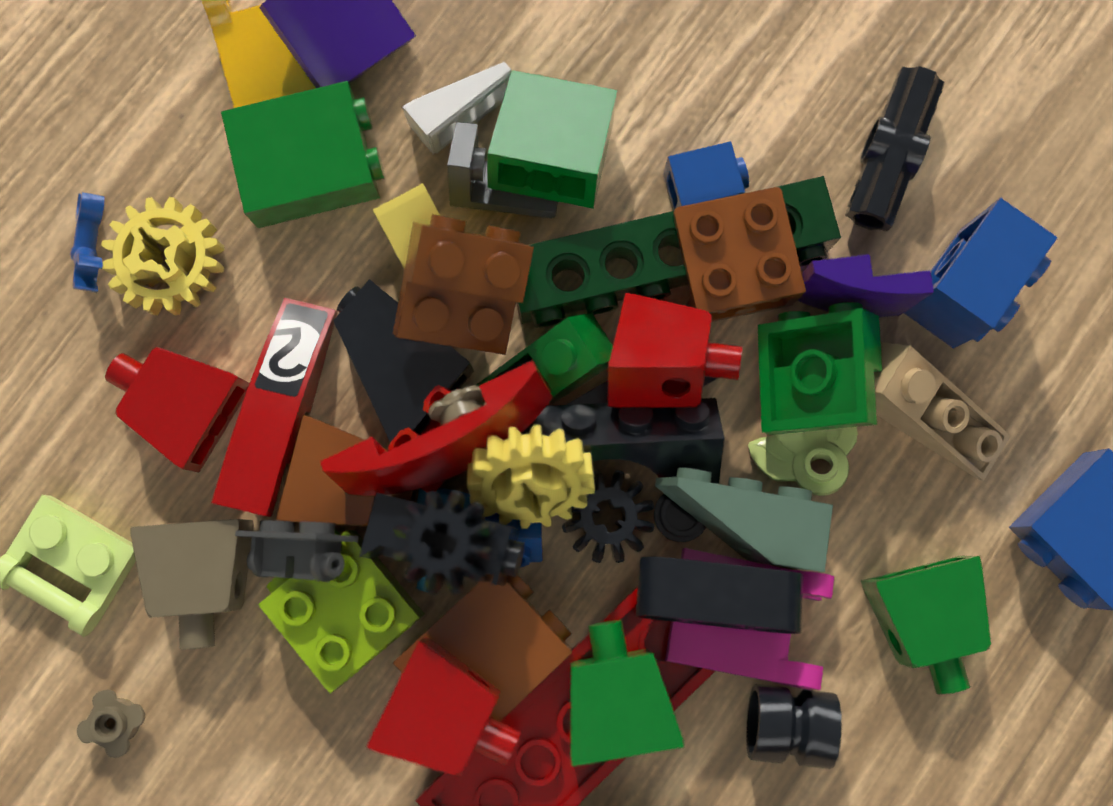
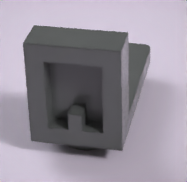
(469, 180)

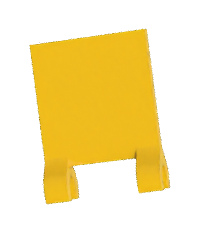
(253, 55)

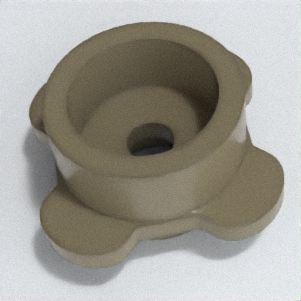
(456, 404)
(127, 718)

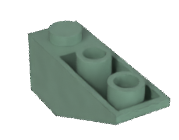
(756, 524)

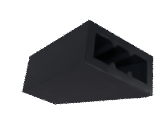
(394, 369)

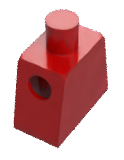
(665, 355)
(176, 403)
(441, 714)

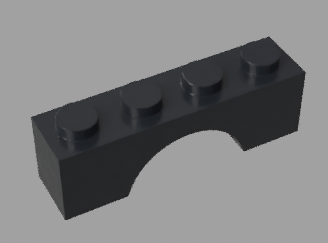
(645, 435)

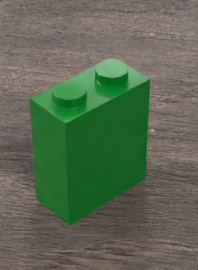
(302, 154)

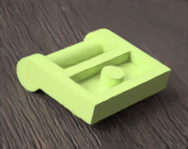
(77, 549)

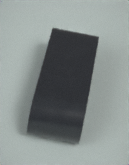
(719, 595)

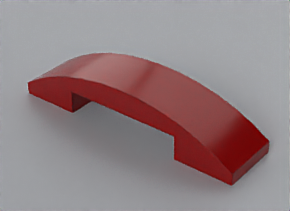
(445, 451)

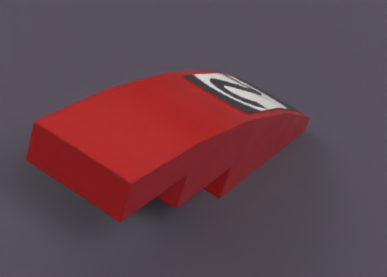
(274, 407)

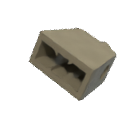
(192, 573)

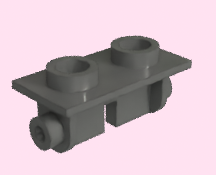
(302, 555)

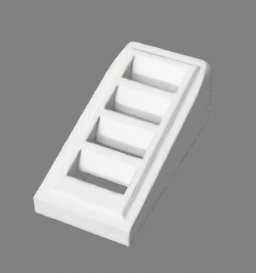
(465, 101)

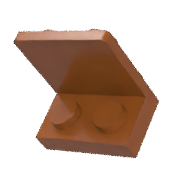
(739, 254)

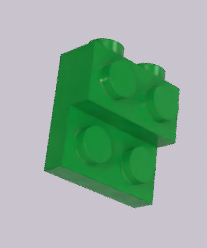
(819, 370)

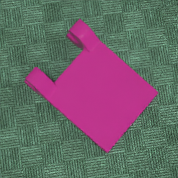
(747, 651)

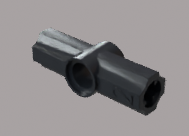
(895, 148)

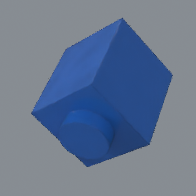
(705, 175)

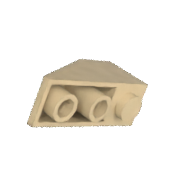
(935, 412)

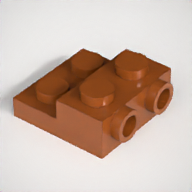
(462, 285)

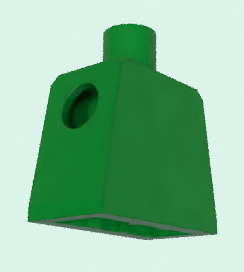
(934, 617)
(618, 701)

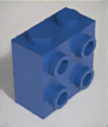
(1073, 530)

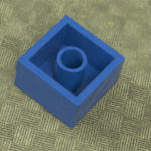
(984, 274)

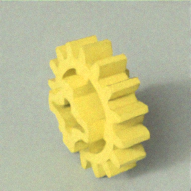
(139, 262)
(530, 477)

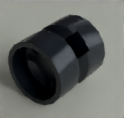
(793, 726)

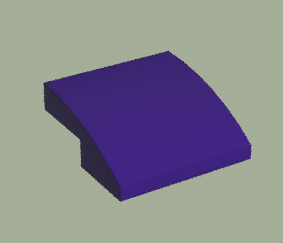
(338, 37)
(853, 282)

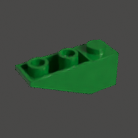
(564, 355)

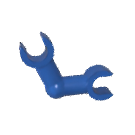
(83, 253)

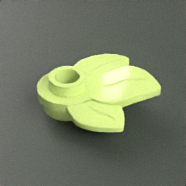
(791, 454)

